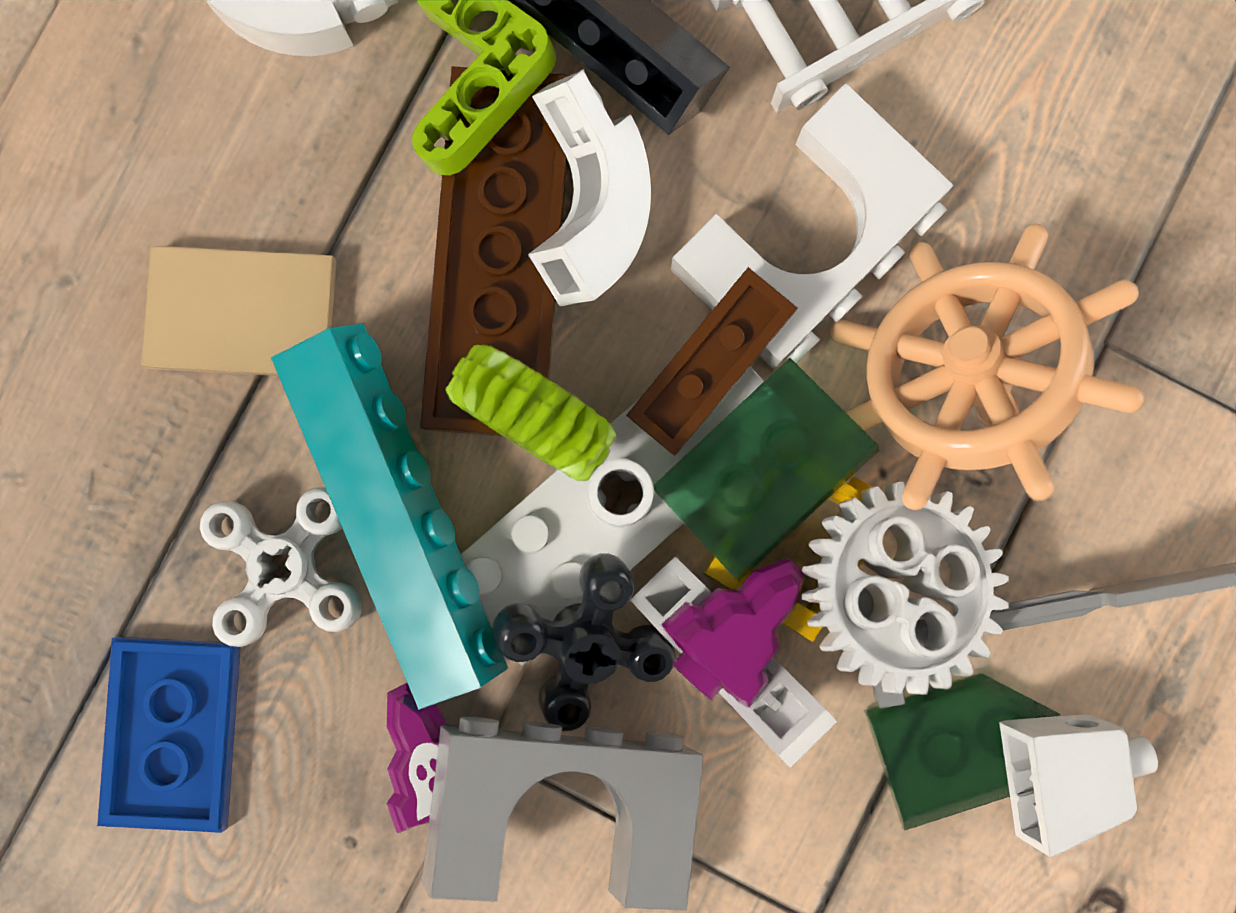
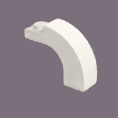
(298, 25)
(608, 195)
(783, 711)

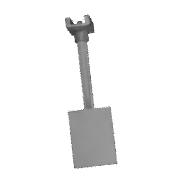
(1077, 604)

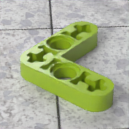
(495, 50)

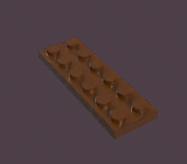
(482, 268)

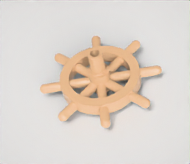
(982, 366)

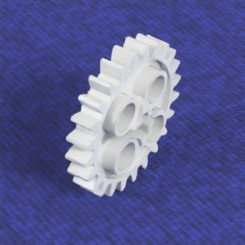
(887, 640)

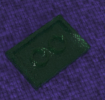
(765, 468)

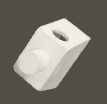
(1071, 778)

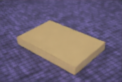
(232, 308)

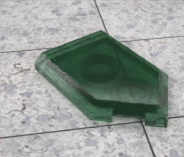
(947, 747)

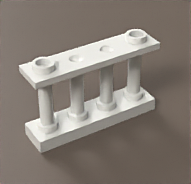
(807, 84)

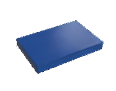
(169, 735)

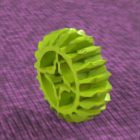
(531, 412)

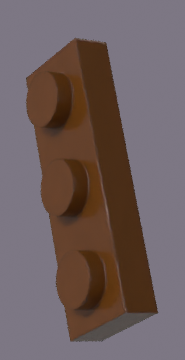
(712, 361)

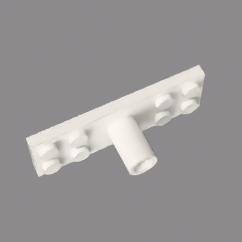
(548, 536)

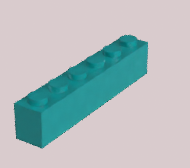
(390, 513)

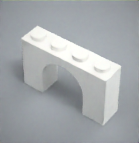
(890, 195)

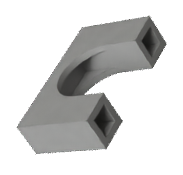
(489, 769)

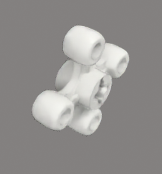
(263, 588)

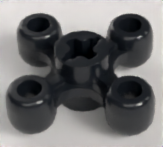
(584, 642)

